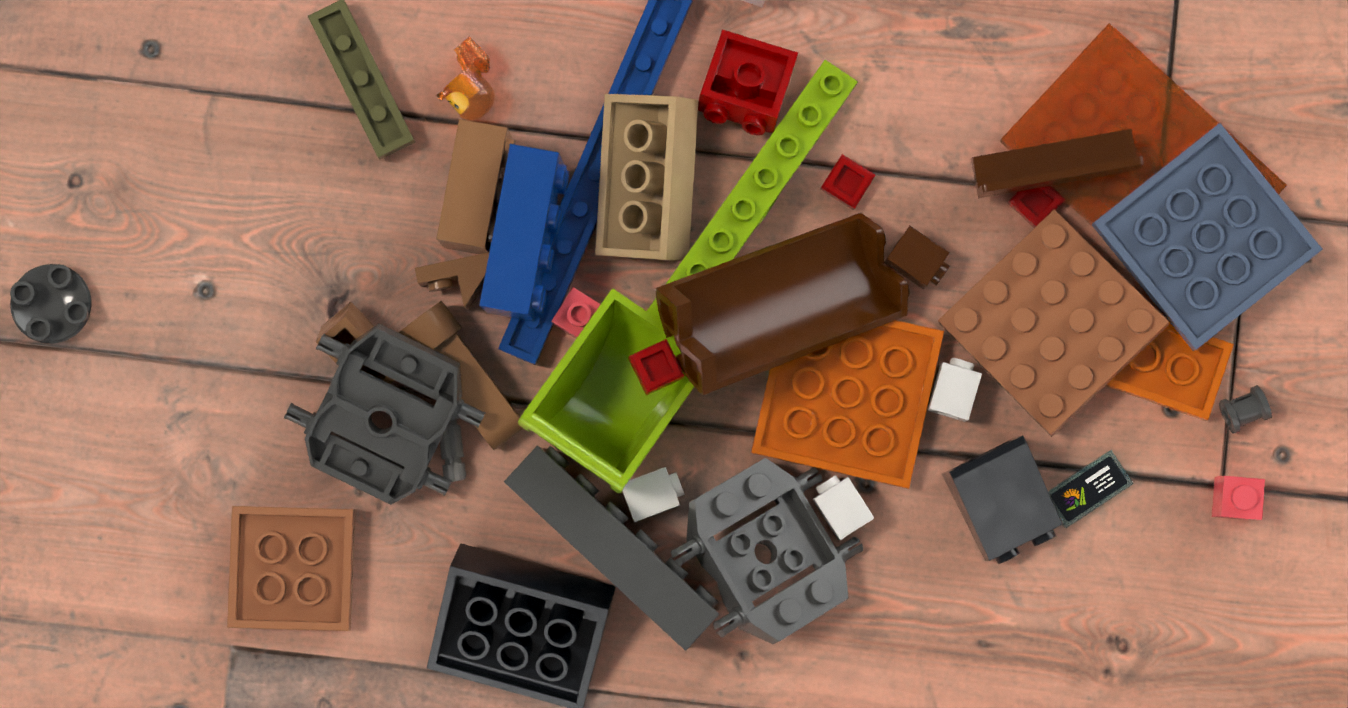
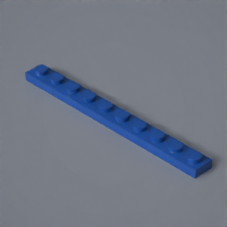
(579, 206)

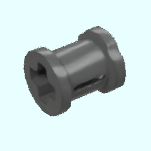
(1245, 409)

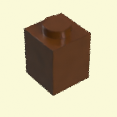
(918, 258)

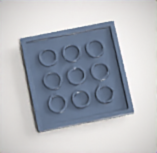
(1206, 237)

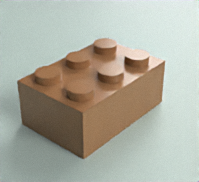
(474, 187)

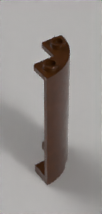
(781, 302)

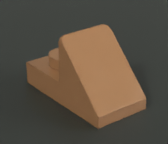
(468, 270)

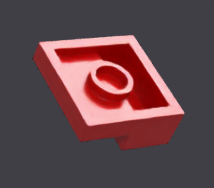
(746, 83)

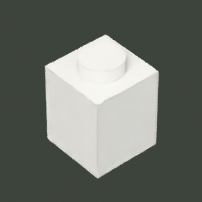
(954, 389)
(652, 493)
(842, 506)

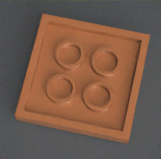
(291, 568)

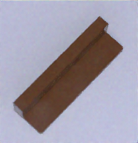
(1055, 163)

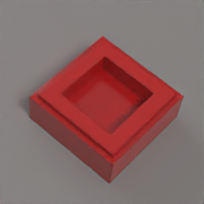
(847, 182)
(1036, 203)
(656, 367)

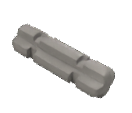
(452, 451)

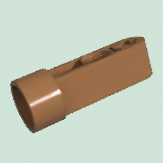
(438, 331)

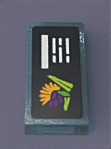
(1089, 488)

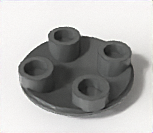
(50, 303)

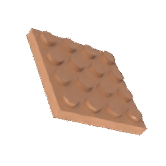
(1053, 322)

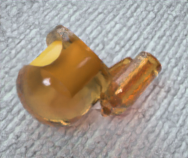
(470, 91)

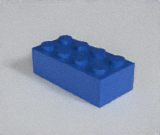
(523, 233)

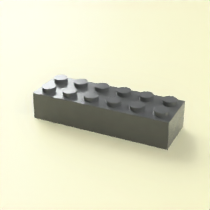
(612, 547)

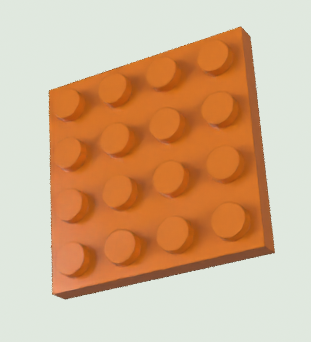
(853, 404)

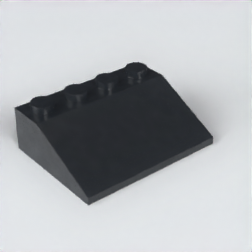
(520, 626)

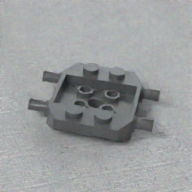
(393, 459)
(795, 543)

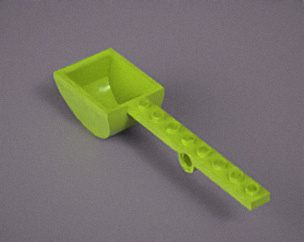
(593, 397)

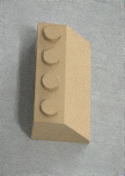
(646, 176)

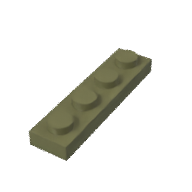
(361, 79)

